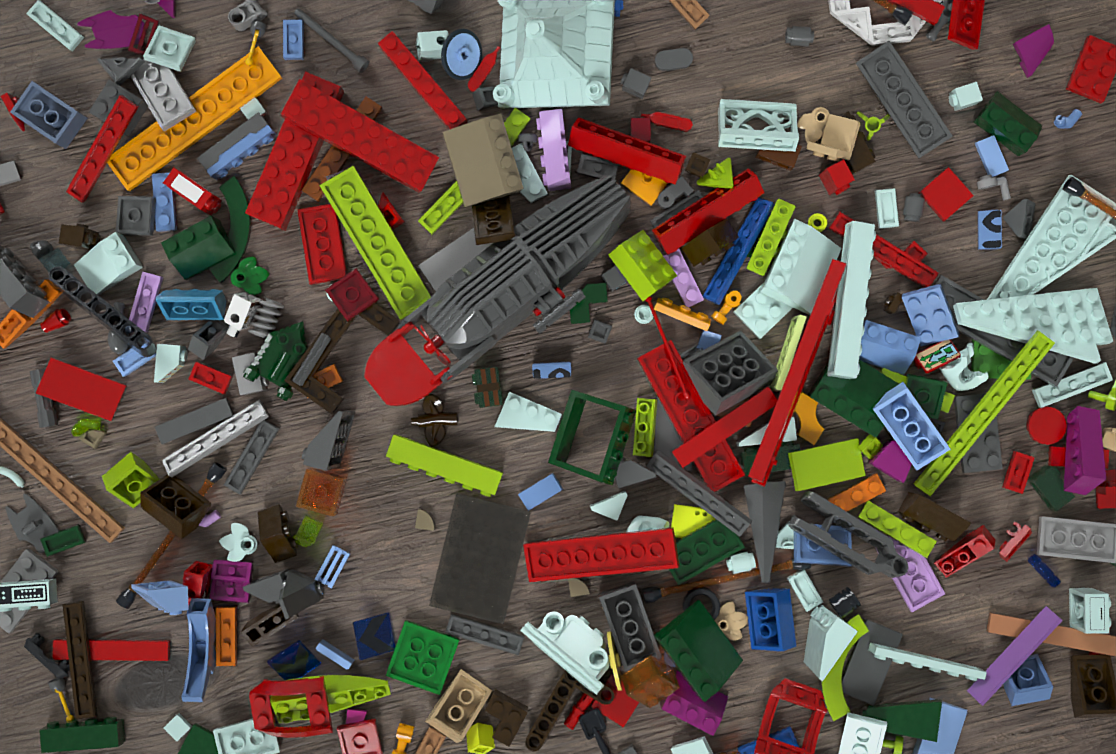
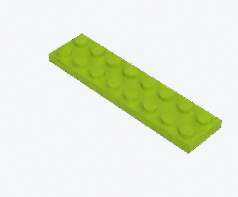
(376, 241)

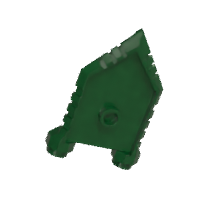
(278, 358)

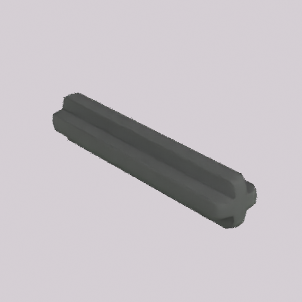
(311, 359)

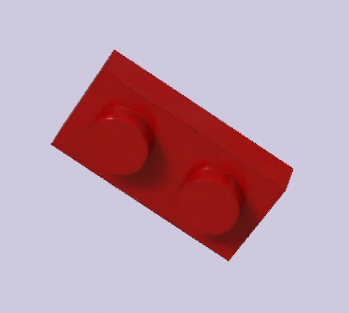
(210, 377)
(1018, 472)

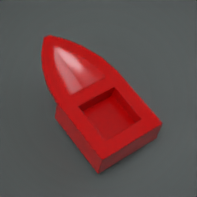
(10, 102)

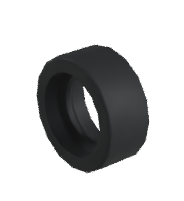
(702, 591)

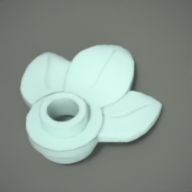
(236, 542)

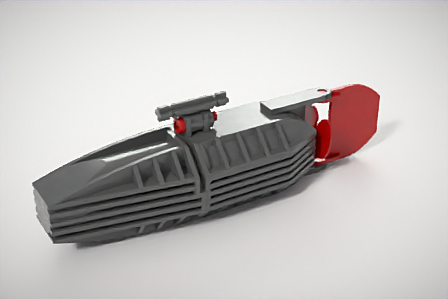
(502, 290)

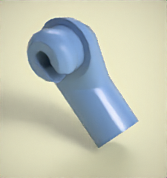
(1067, 122)

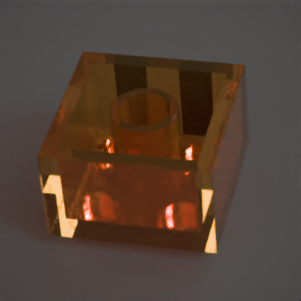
(321, 492)
(650, 681)

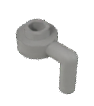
(988, 182)

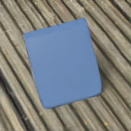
(708, 339)

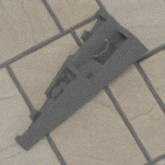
(764, 511)

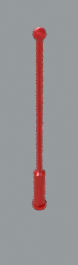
(686, 395)

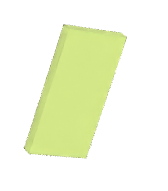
(788, 352)

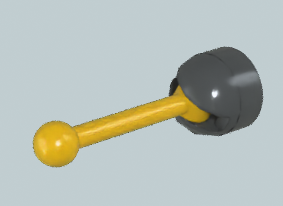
(257, 30)
(57, 686)

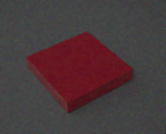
(351, 294)

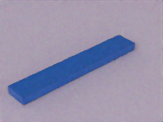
(737, 254)

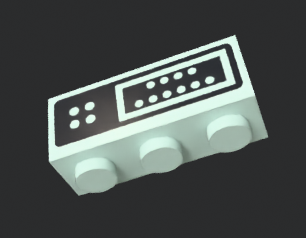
(27, 594)

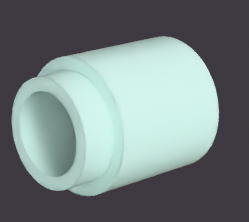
(741, 562)

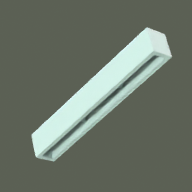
(851, 300)

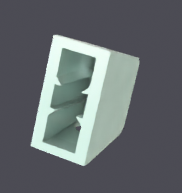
(430, 45)

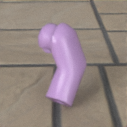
(209, 519)

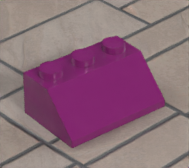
(691, 709)

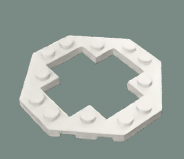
(860, 23)

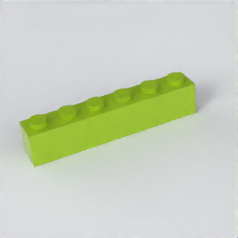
(444, 464)

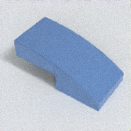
(540, 491)

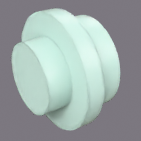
(643, 314)

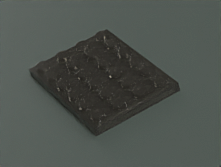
(479, 558)

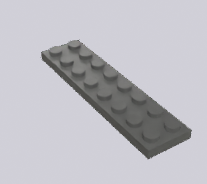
(1050, 368)

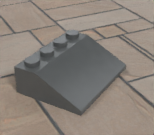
(729, 372)
(329, 445)

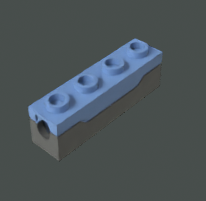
(237, 146)

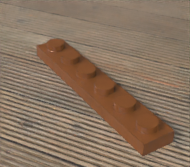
(336, 158)

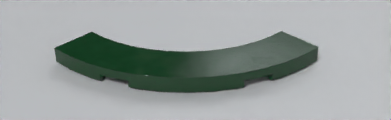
(239, 228)

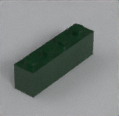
(82, 735)

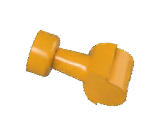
(730, 301)
(404, 736)

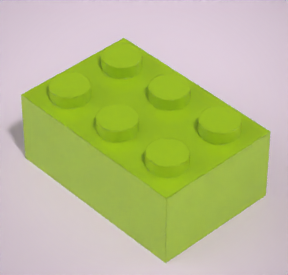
(642, 265)

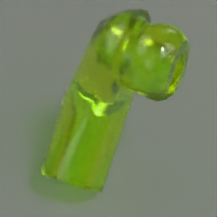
(83, 425)

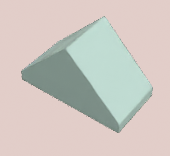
(610, 506)

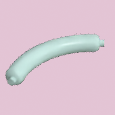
(13, 476)

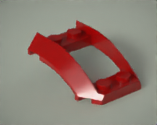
(800, 695)
(316, 702)

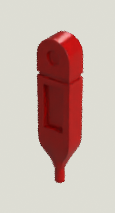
(483, 71)
(669, 121)

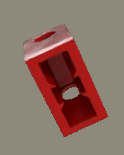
(198, 580)

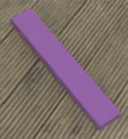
(1015, 655)

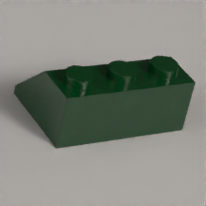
(1008, 124)
(198, 247)

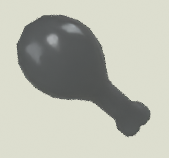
(944, 18)
(115, 343)

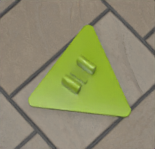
(720, 176)

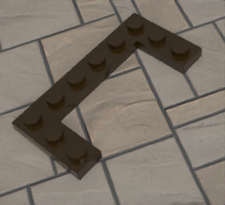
(336, 329)

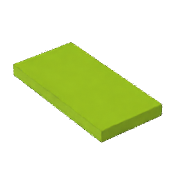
(826, 464)

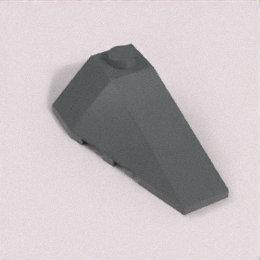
(298, 593)

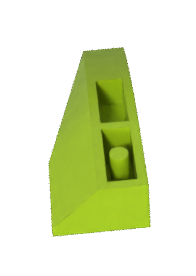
(342, 693)

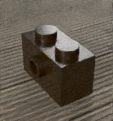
(78, 236)

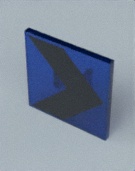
(374, 636)
(294, 661)

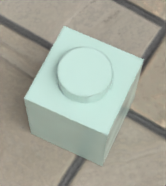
(965, 96)

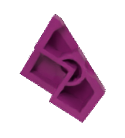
(1034, 48)

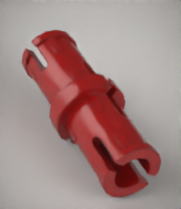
(578, 710)

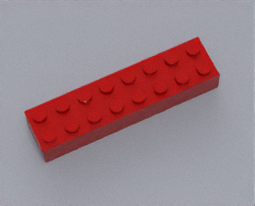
(359, 136)
(288, 166)

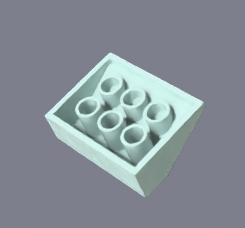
(800, 267)
(826, 640)

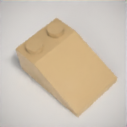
(459, 706)

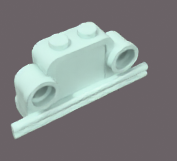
(573, 647)

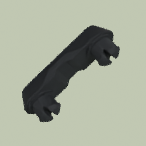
(32, 645)

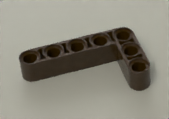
(562, 701)

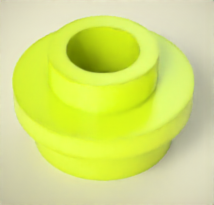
(821, 218)

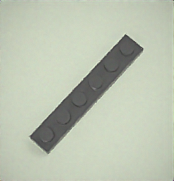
(699, 493)

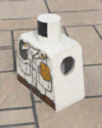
(241, 312)

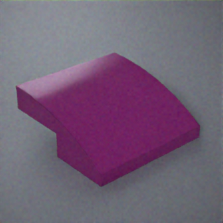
(229, 579)

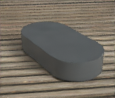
(673, 59)

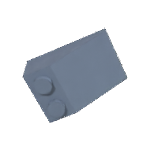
(48, 115)

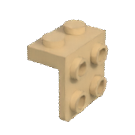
(837, 138)

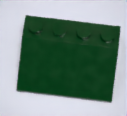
(854, 397)
(699, 650)

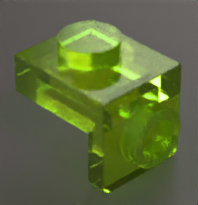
(308, 531)

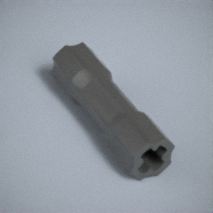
(46, 412)

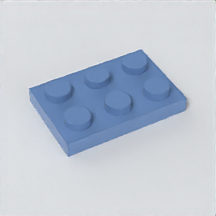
(930, 315)
(809, 552)

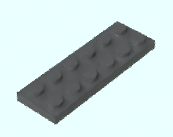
(904, 99)

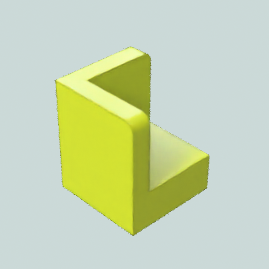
(480, 738)

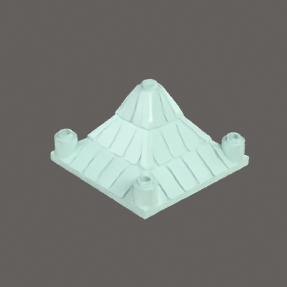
(555, 53)

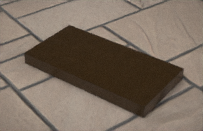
(493, 221)

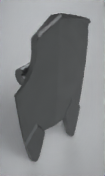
(31, 523)

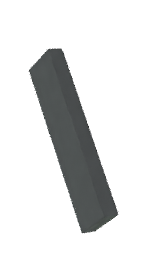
(194, 421)
(251, 456)
(484, 634)

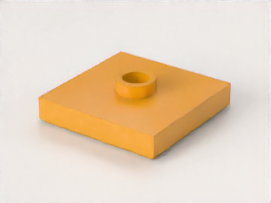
(643, 186)

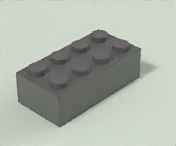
(19, 287)
(629, 624)

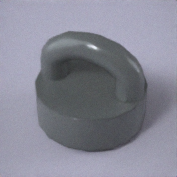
(527, 138)
(40, 248)

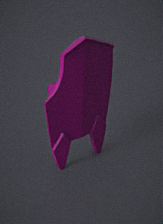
(111, 30)

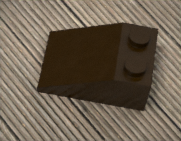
(1093, 686)

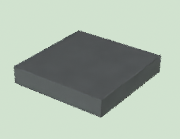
(135, 215)

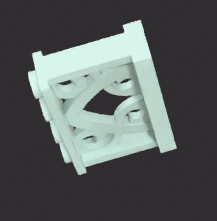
(744, 136)

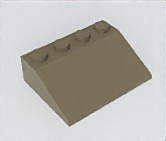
(483, 160)

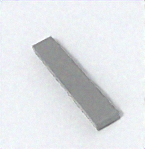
(215, 438)

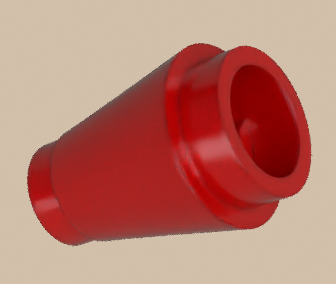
(56, 320)

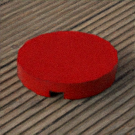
(1046, 425)

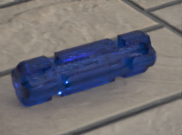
(1044, 570)

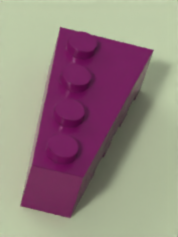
(1084, 451)

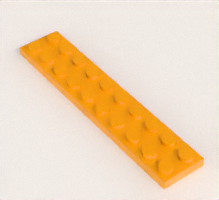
(213, 106)

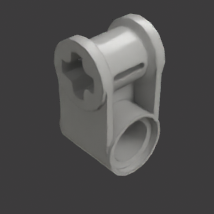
(248, 13)

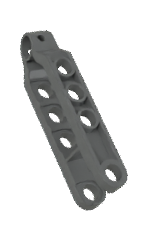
(887, 561)

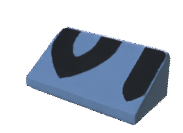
(989, 230)
(551, 370)

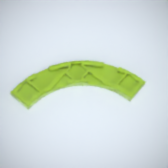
(832, 683)

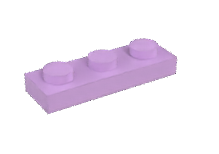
(684, 281)
(145, 300)

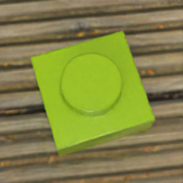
(870, 446)

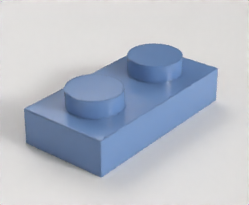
(293, 39)

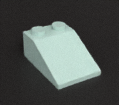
(108, 263)

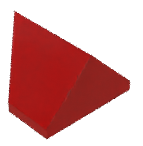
(389, 212)

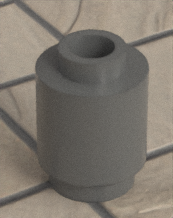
(799, 36)
(913, 207)

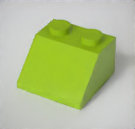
(129, 479)

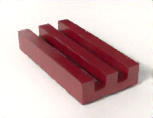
(148, 19)

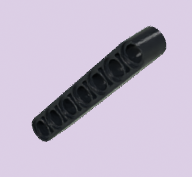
(98, 304)

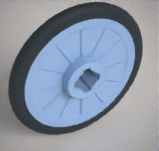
(465, 43)

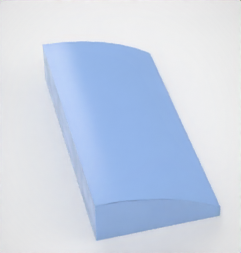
(950, 727)

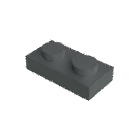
(596, 167)

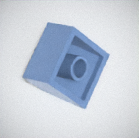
(1029, 683)

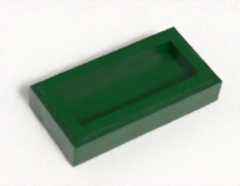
(63, 540)

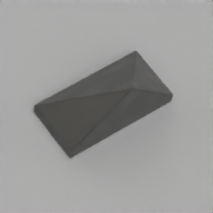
(1021, 218)

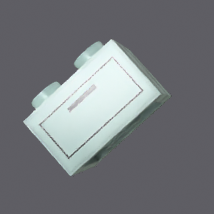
(1089, 610)

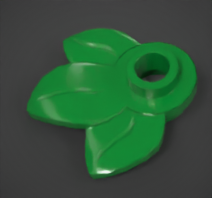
(252, 275)

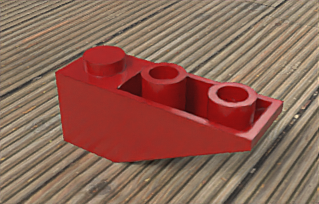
(966, 551)

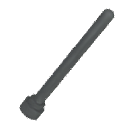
(360, 62)

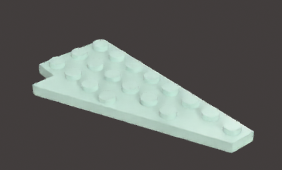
(1059, 241)

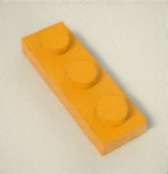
(682, 313)

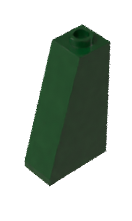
(909, 719)

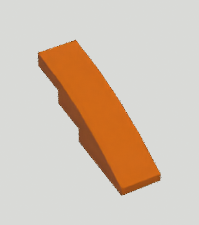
(17, 323)

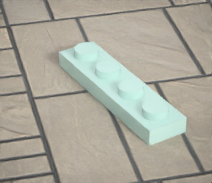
(1072, 385)

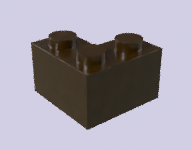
(710, 242)
(276, 534)
(510, 714)

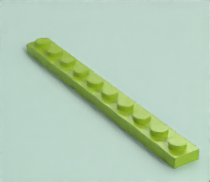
(985, 412)

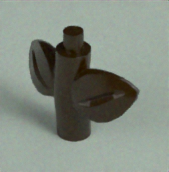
(434, 419)

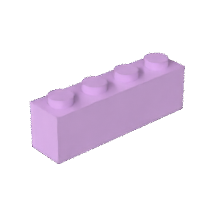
(555, 150)

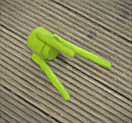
(872, 124)

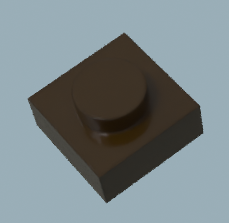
(697, 165)
(892, 302)

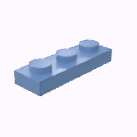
(165, 204)

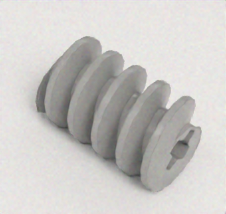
(265, 318)

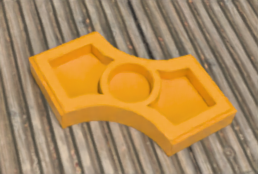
(809, 426)

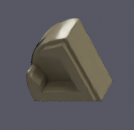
(93, 438)
(424, 521)
(577, 587)

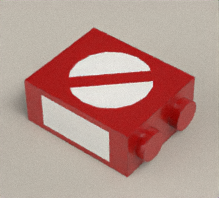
(192, 191)

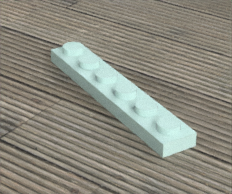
(919, 660)

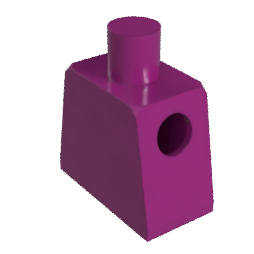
(892, 461)

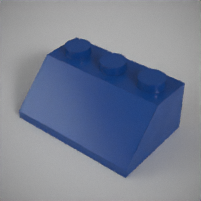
(770, 619)

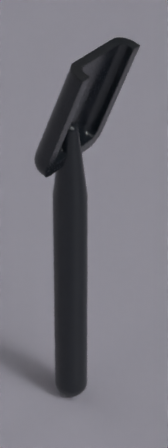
(592, 726)

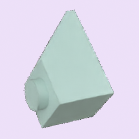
(168, 361)

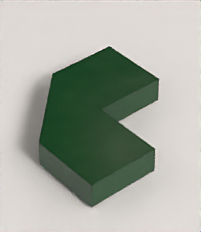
(593, 294)

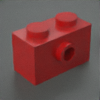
(837, 178)

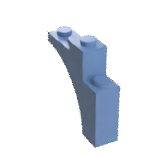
(201, 649)

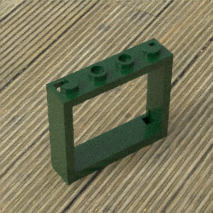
(568, 430)

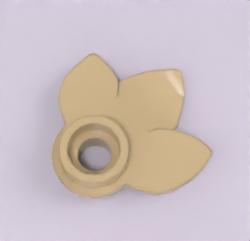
(813, 127)
(733, 621)

